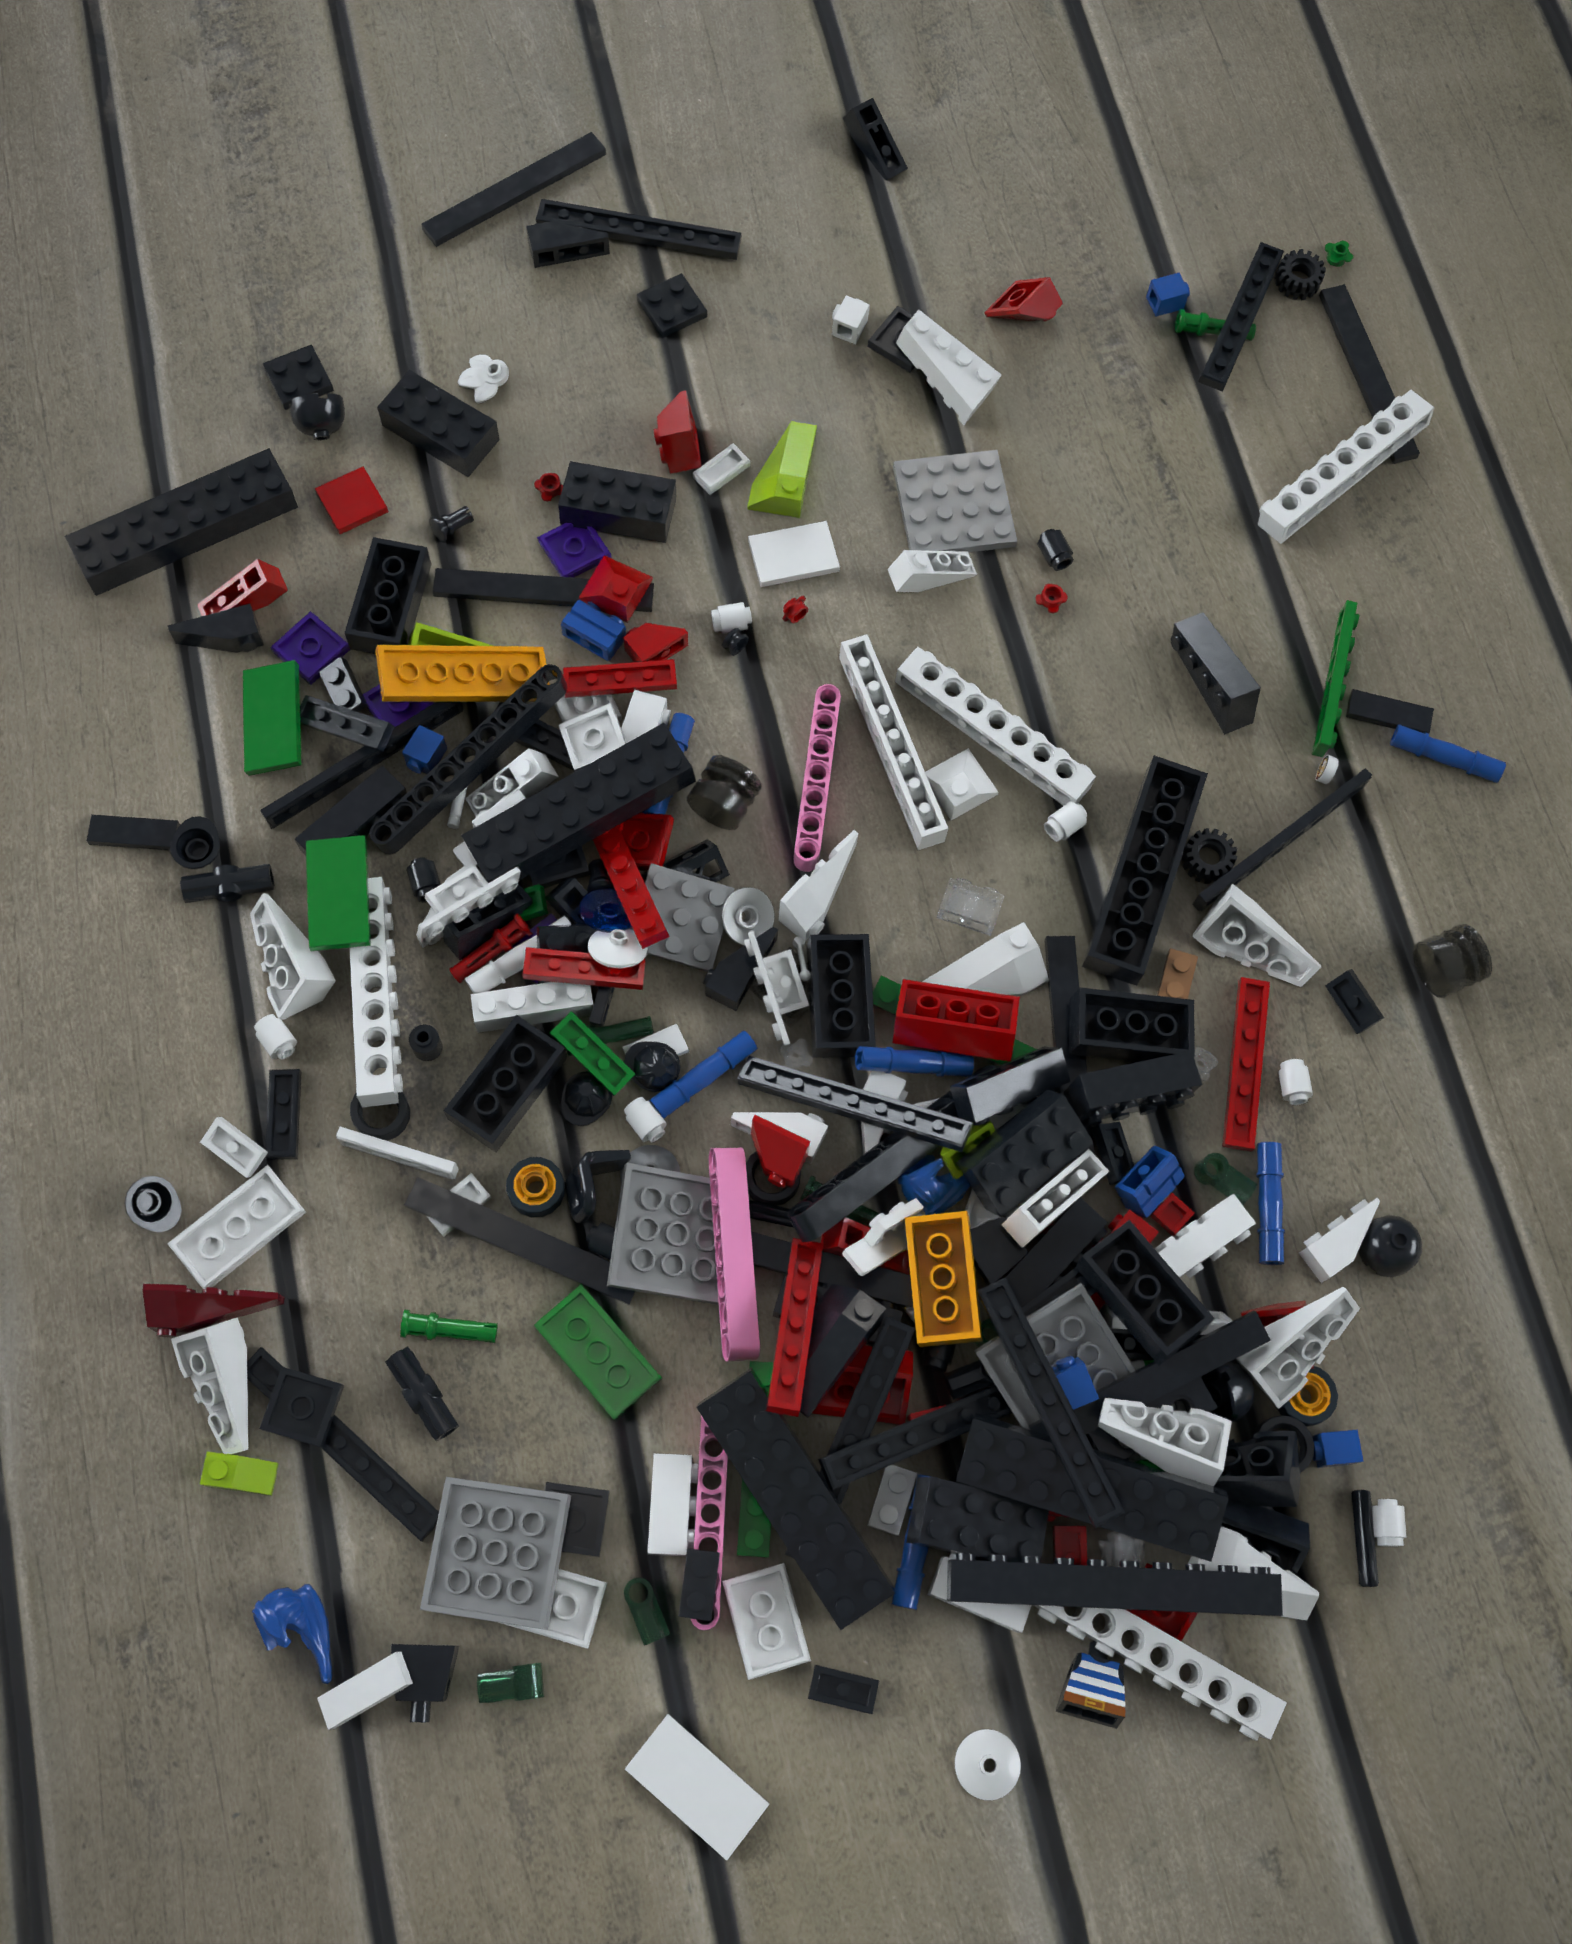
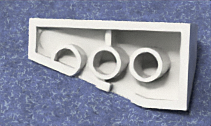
(295, 973)

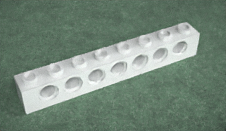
(1345, 466)
(997, 741)
(893, 742)
(370, 1088)
(1263, 1708)

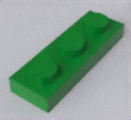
(592, 1053)

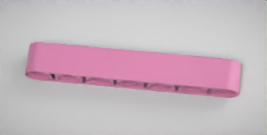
(813, 788)
(734, 1254)
(710, 1497)

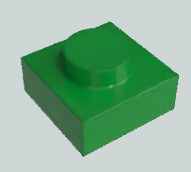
(539, 904)

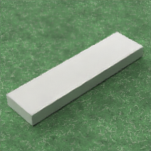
(397, 1153)

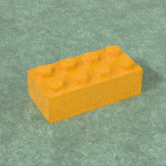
(943, 1279)

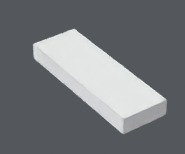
(364, 1690)

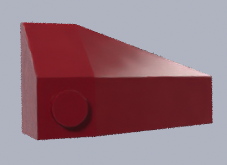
(181, 1309)

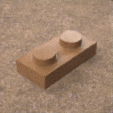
(1177, 974)

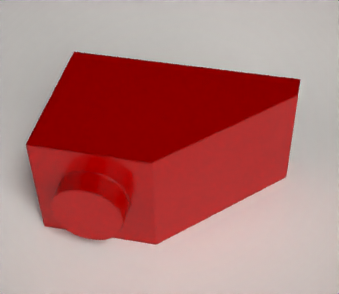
(654, 642)

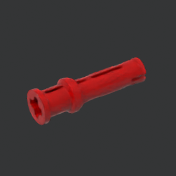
(505, 943)

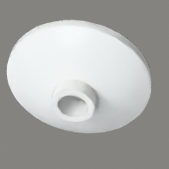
(758, 914)
(616, 948)
(970, 1760)

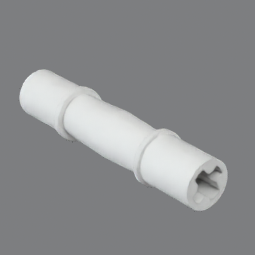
(504, 967)

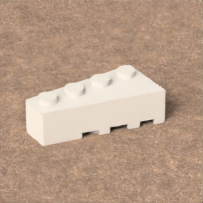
(948, 364)
(1206, 1237)

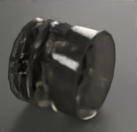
(724, 792)
(1452, 960)

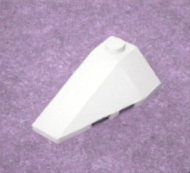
(809, 899)
(1246, 933)
(1002, 965)
(1297, 1344)
(218, 1367)
(1175, 1440)
(1233, 1549)

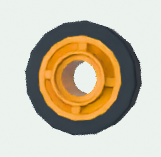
(538, 1203)
(1323, 1399)

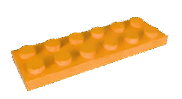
(455, 672)

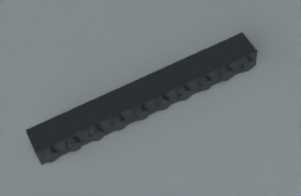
(1114, 1587)

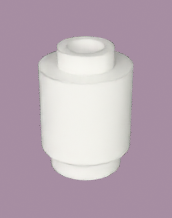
(731, 616)
(1066, 821)
(275, 1037)
(1295, 1081)
(645, 1120)
(1389, 1523)

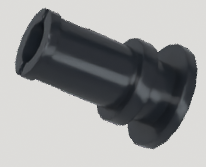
(448, 524)
(599, 876)

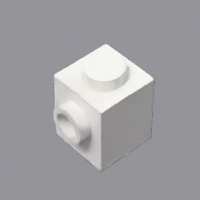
(850, 319)

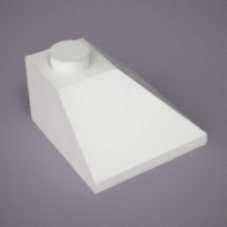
(960, 784)

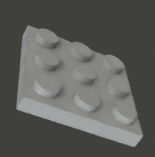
(691, 915)

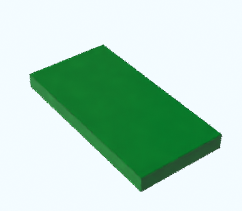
(271, 718)
(337, 893)
(597, 1352)

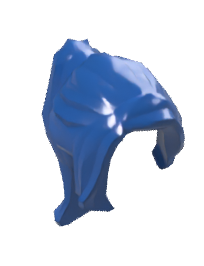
(932, 1191)
(300, 1612)

